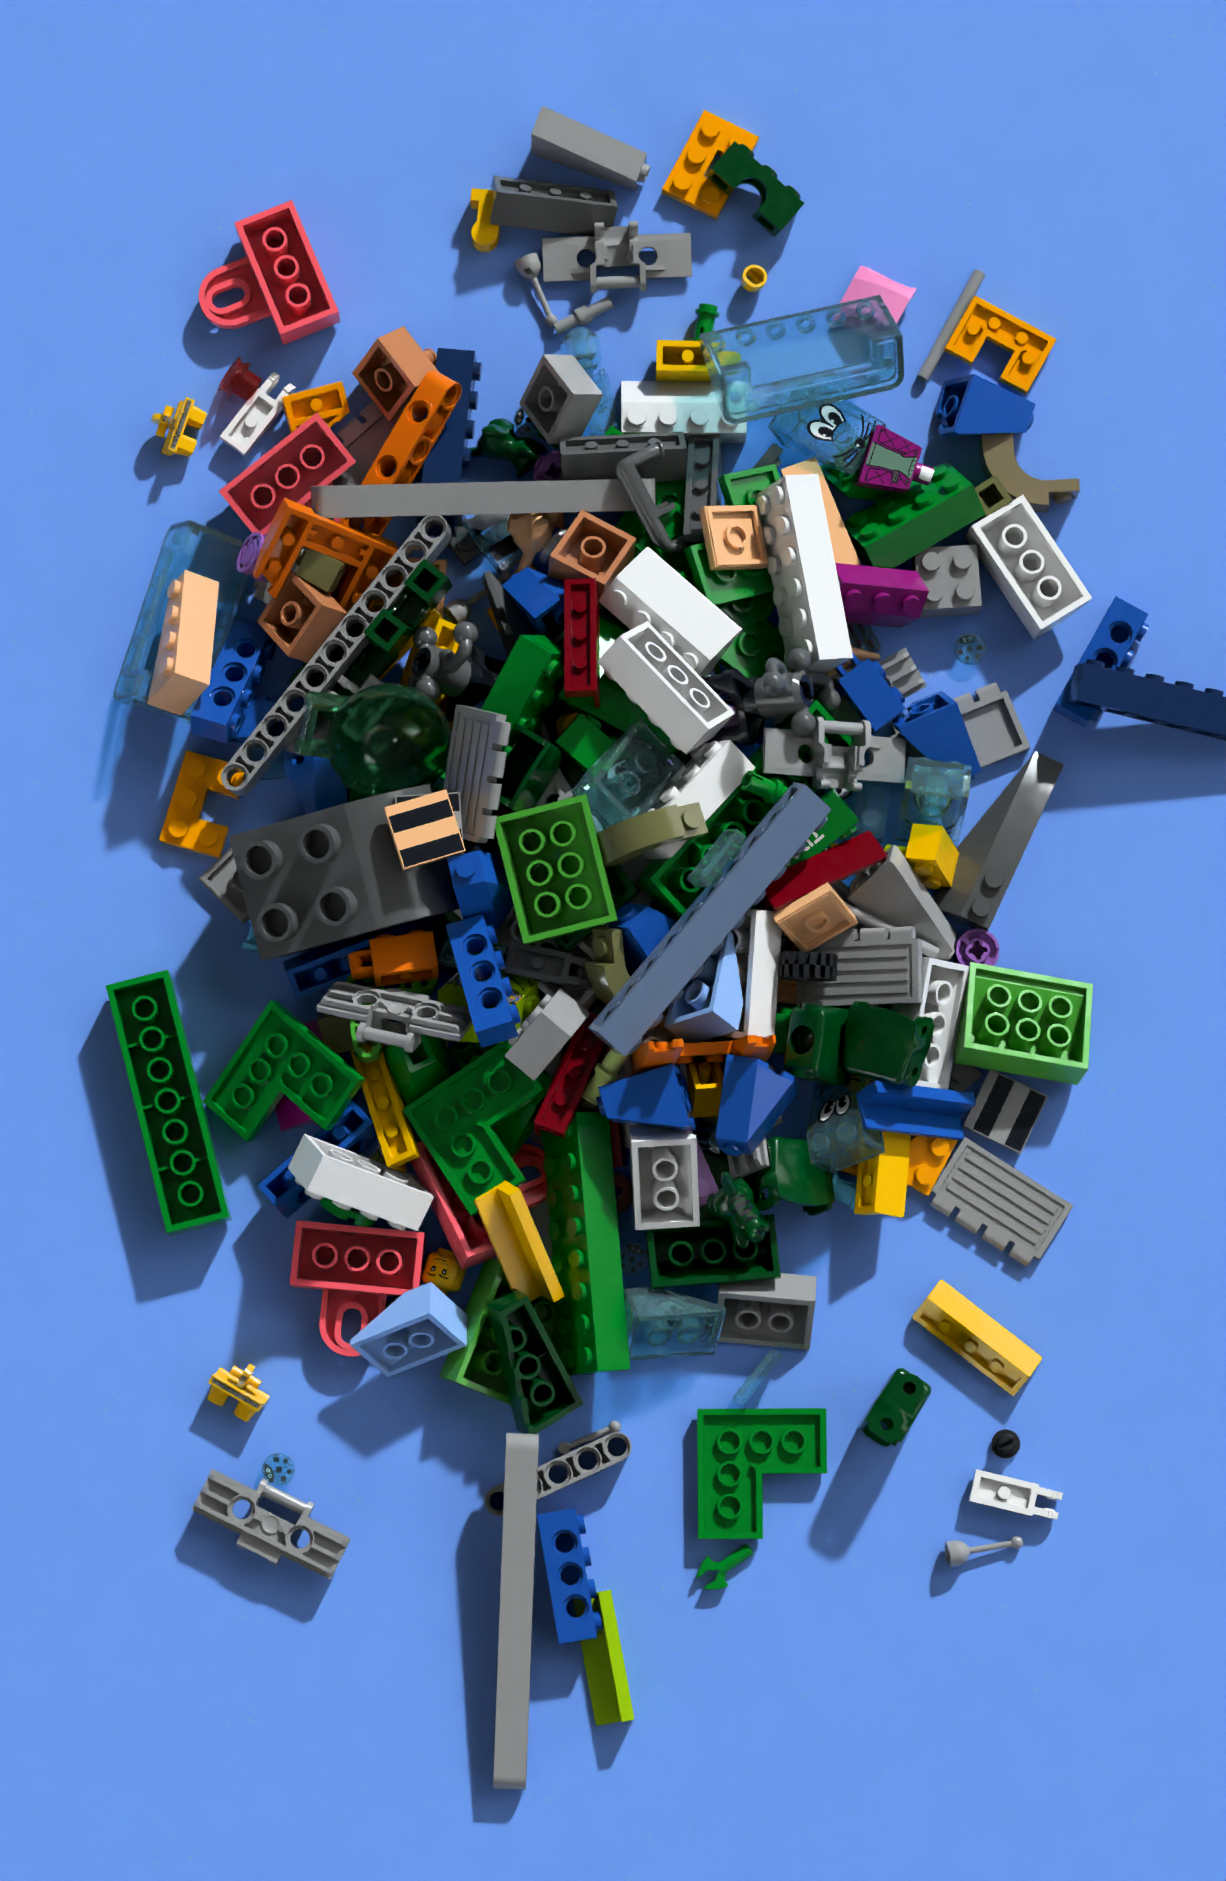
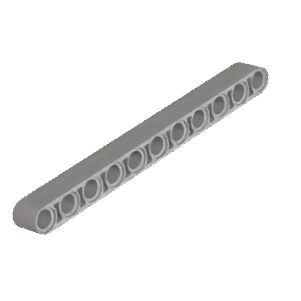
(472, 498)
(321, 663)
(516, 1611)

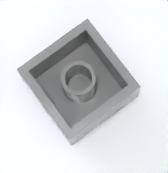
(560, 397)
(951, 578)
(545, 1033)

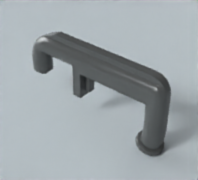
(642, 501)

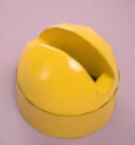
(756, 275)

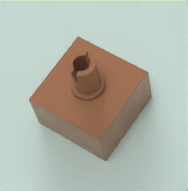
(394, 371)
(591, 551)
(301, 617)

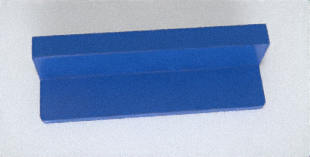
(913, 1109)

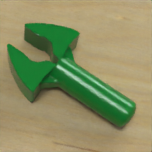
(724, 1566)

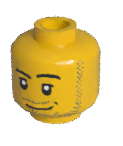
(443, 1271)

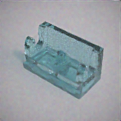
(605, 413)

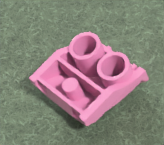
(871, 283)

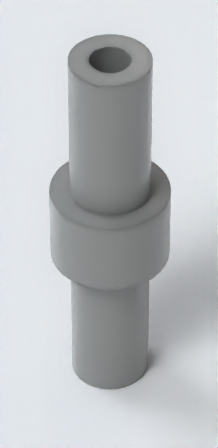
(583, 315)

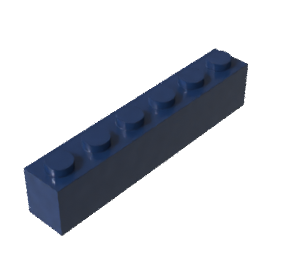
(450, 453)
(1149, 699)

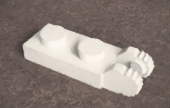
(255, 416)
(1011, 1494)

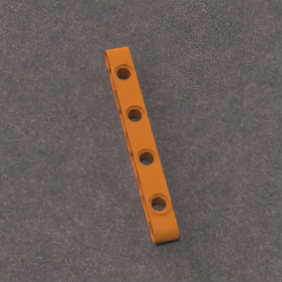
(408, 445)

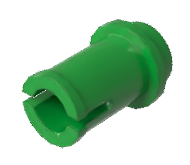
(705, 319)

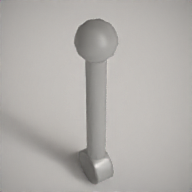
(565, 1447)

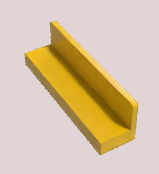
(387, 1111)
(883, 1179)
(518, 1242)
(977, 1337)

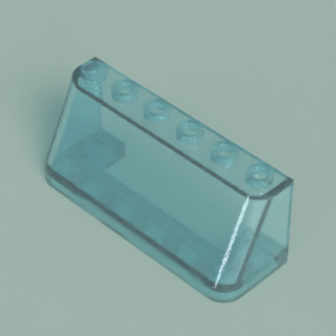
(804, 359)
(202, 552)

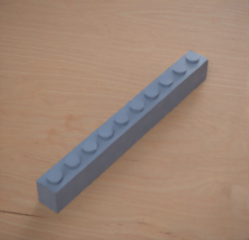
(710, 919)

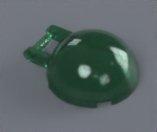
(379, 738)

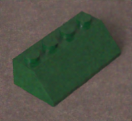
(708, 1255)

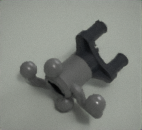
(460, 676)
(773, 696)

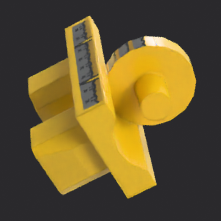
(184, 415)
(242, 1387)

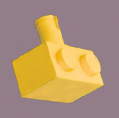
(931, 855)

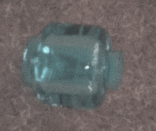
(584, 347)

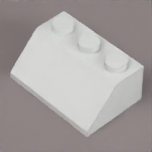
(664, 1178)

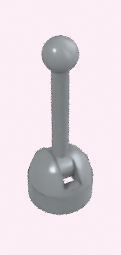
(529, 268)
(460, 610)
(958, 1552)

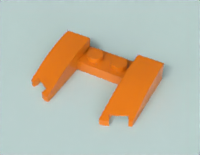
(300, 526)
(659, 1054)

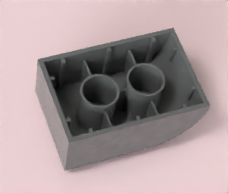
(334, 878)

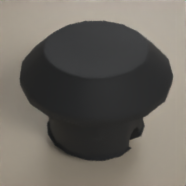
(1005, 1443)

